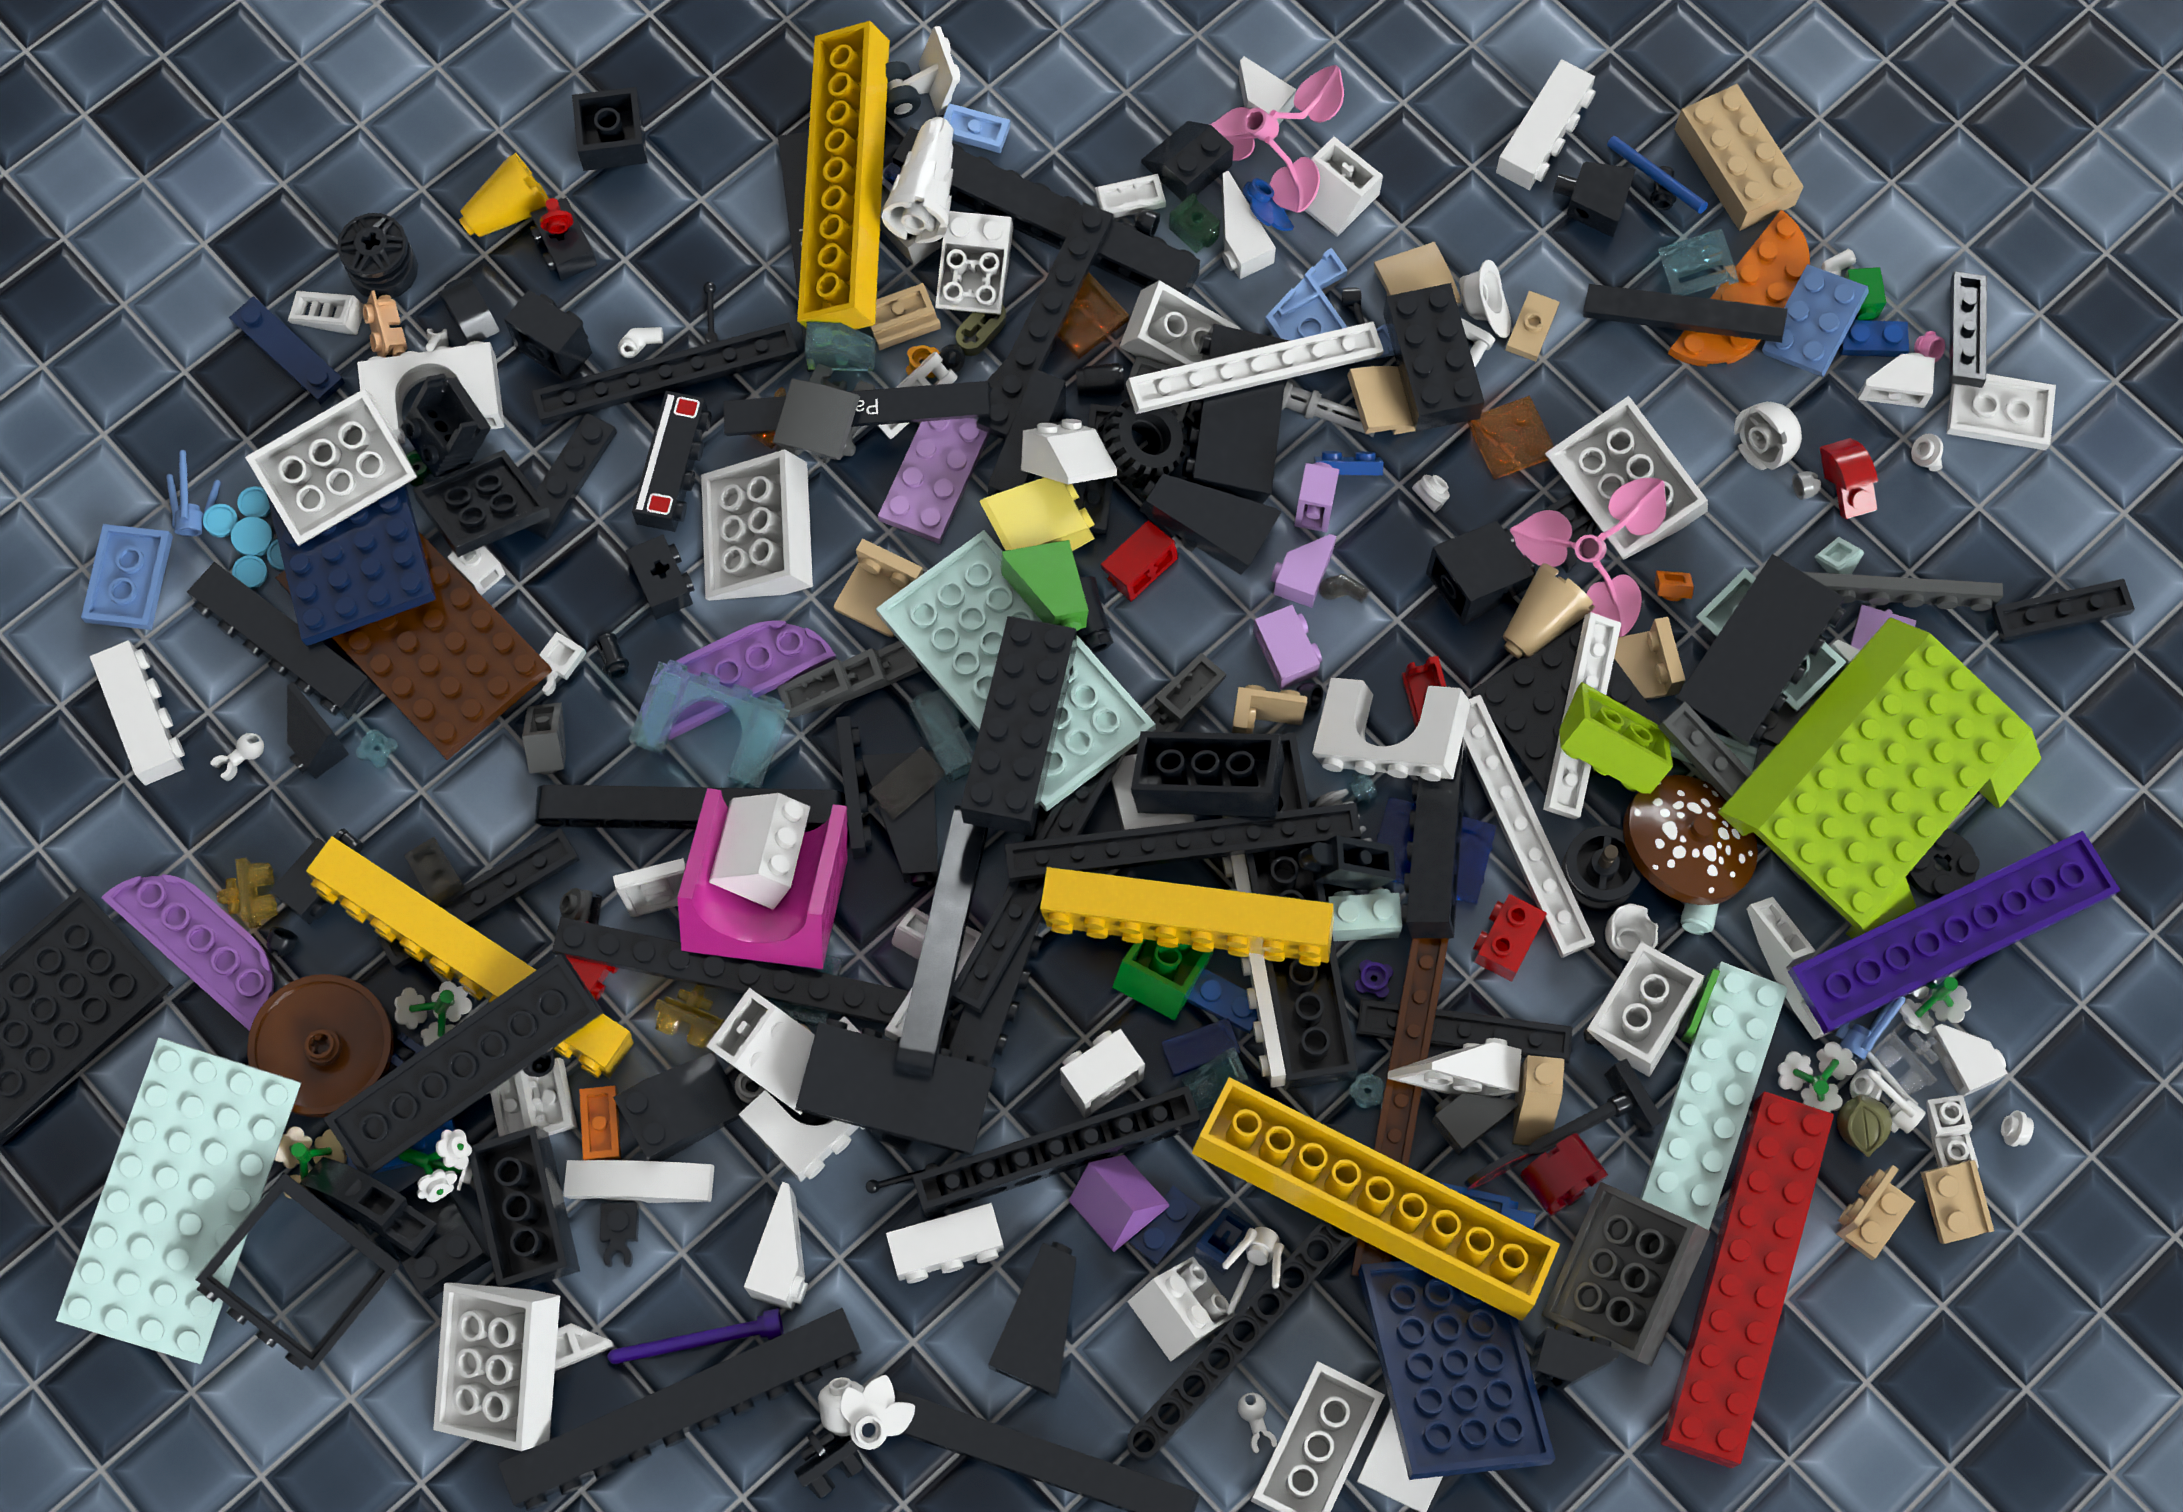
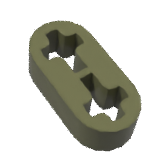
(985, 333)

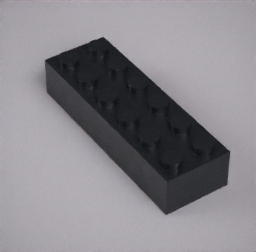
(1019, 726)

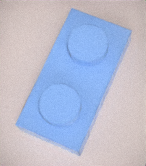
(977, 128)

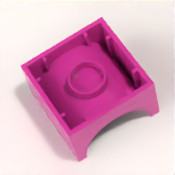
(736, 927)

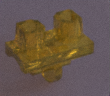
(252, 906)
(673, 1012)

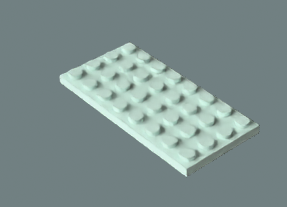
(954, 630)
(174, 1196)

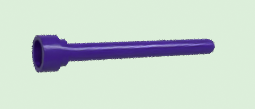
(766, 1325)

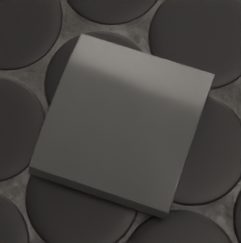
(816, 419)

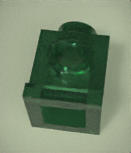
(1194, 234)

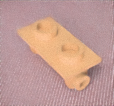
(380, 315)

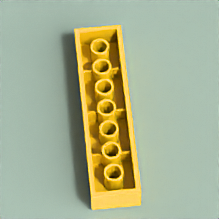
(1188, 916)

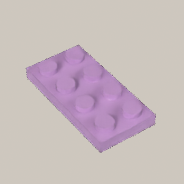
(933, 477)

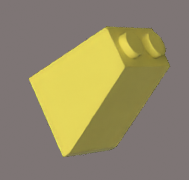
(1038, 515)

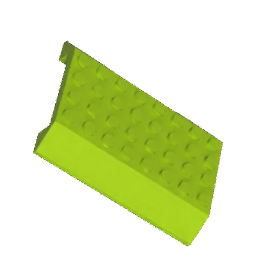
(1882, 772)

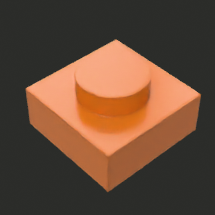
(1674, 585)

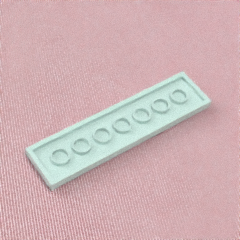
(1714, 1095)

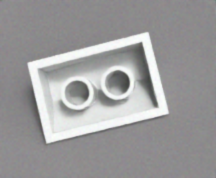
(760, 847)
(1646, 1008)

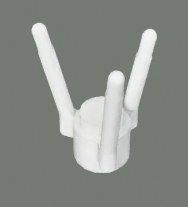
(1904, 1109)
(1260, 1246)

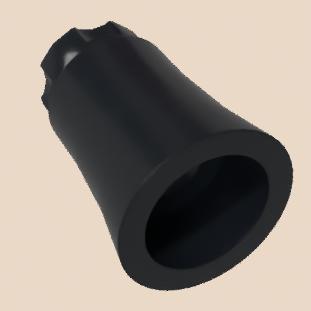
(1096, 634)

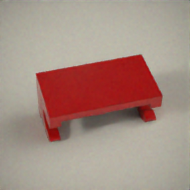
(1140, 560)
(1416, 681)

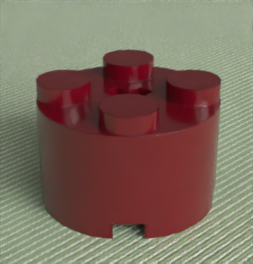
(1563, 1174)

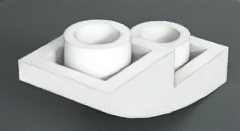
(1950, 1130)

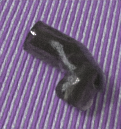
(1341, 586)

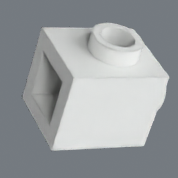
(478, 568)

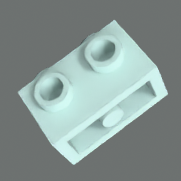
(1366, 916)

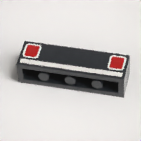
(671, 461)

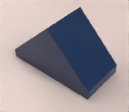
(1221, 1239)

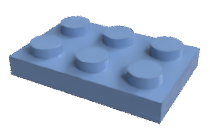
(1817, 320)
(127, 577)

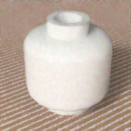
(830, 1408)

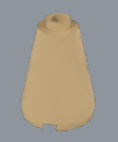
(1545, 612)

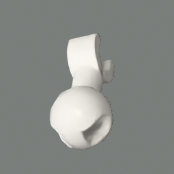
(246, 749)
(1254, 1415)

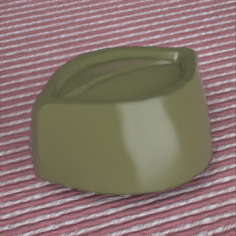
(1864, 1123)

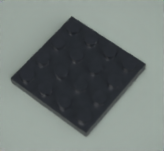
(1531, 700)

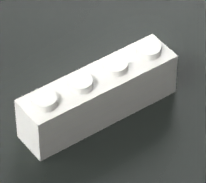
(1546, 124)
(137, 712)

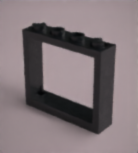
(268, 1331)

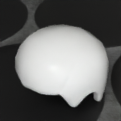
(1628, 928)

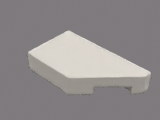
(577, 1345)

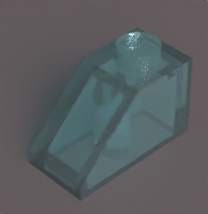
(839, 347)

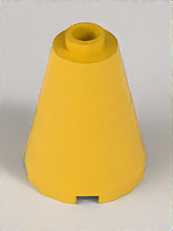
(503, 199)

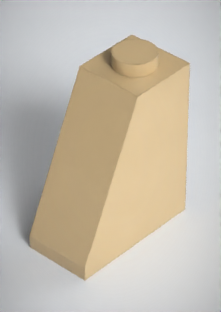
(1537, 1098)

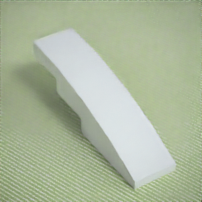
(1783, 949)
(639, 1181)

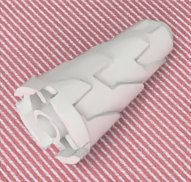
(920, 194)

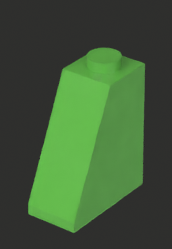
(1047, 582)

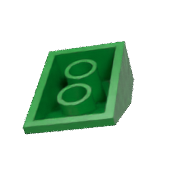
(1161, 975)

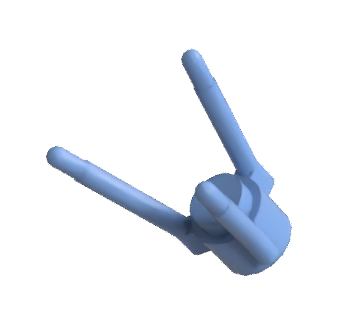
(187, 517)
(1860, 1039)

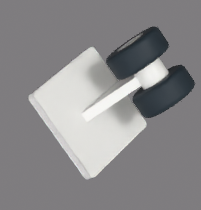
(937, 78)

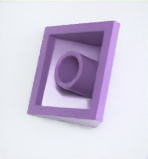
(1116, 1200)

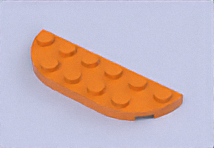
(1765, 278)

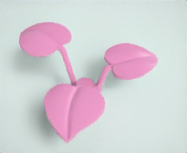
(1299, 182)
(1546, 536)

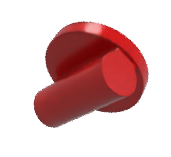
(555, 220)

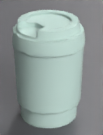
(1699, 918)

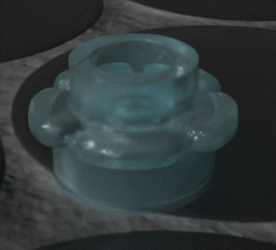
(1363, 787)
(1369, 1081)

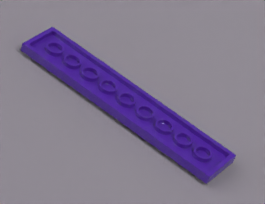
(1953, 931)

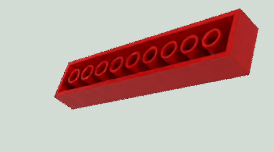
(1747, 1280)

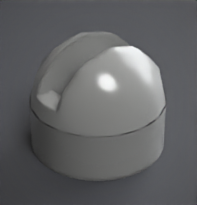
(1806, 484)

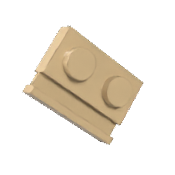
(904, 317)
(1957, 1201)

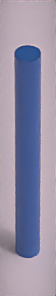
(1657, 174)

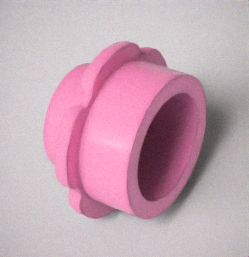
(1930, 345)

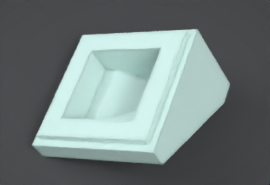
(1839, 557)

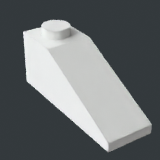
(1245, 240)

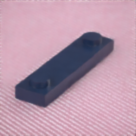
(287, 350)

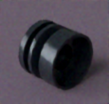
(377, 255)

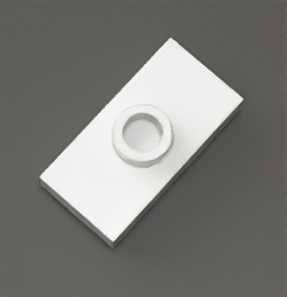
(1131, 196)

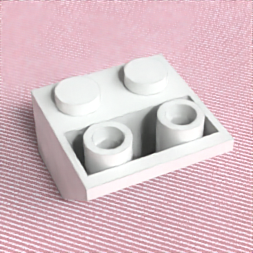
(1345, 186)
(1181, 1308)

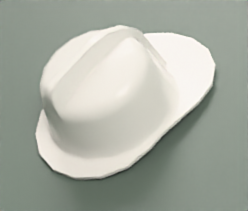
(1484, 298)

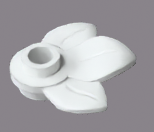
(876, 1407)

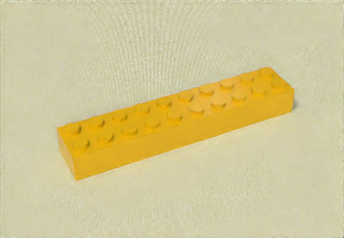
(844, 177)
(448, 945)
(1376, 1199)

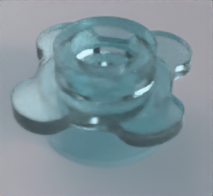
(370, 741)

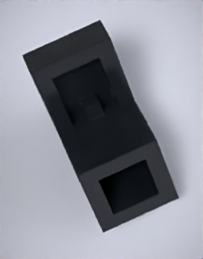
(468, 310)

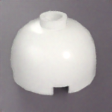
(1768, 435)

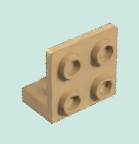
(873, 582)
(1652, 660)
(1257, 703)
(1876, 1215)

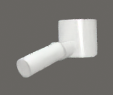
(436, 339)

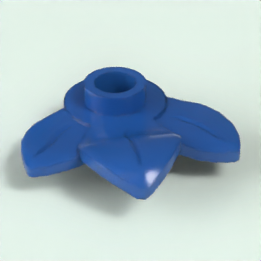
(1259, 196)

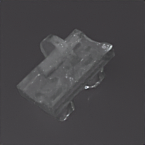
(1919, 1074)

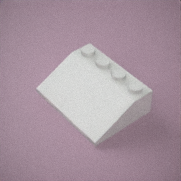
(1618, 450)
(331, 466)
(757, 528)
(496, 1364)

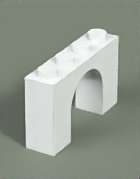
(393, 377)
(1426, 753)
(795, 1144)

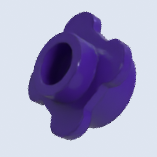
(1370, 969)

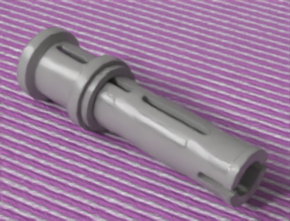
(1310, 407)

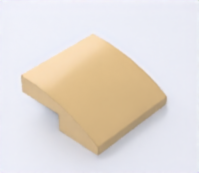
(1414, 270)
(1381, 399)

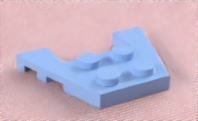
(1308, 311)

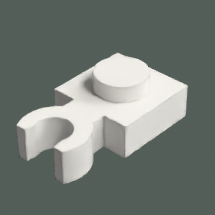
(562, 657)

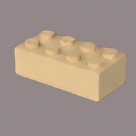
(1738, 157)

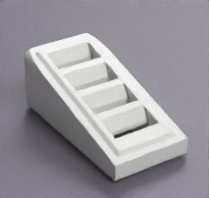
(346, 318)

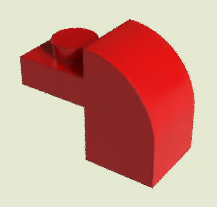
(1853, 473)

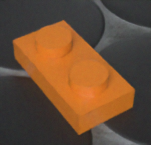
(600, 1123)

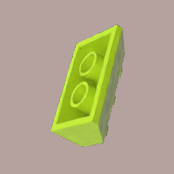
(1615, 740)

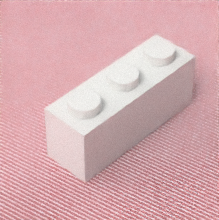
(945, 1243)

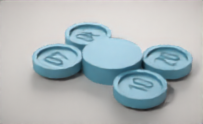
(249, 536)

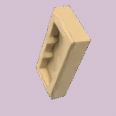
(1532, 326)

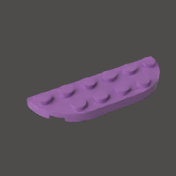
(754, 658)
(198, 940)

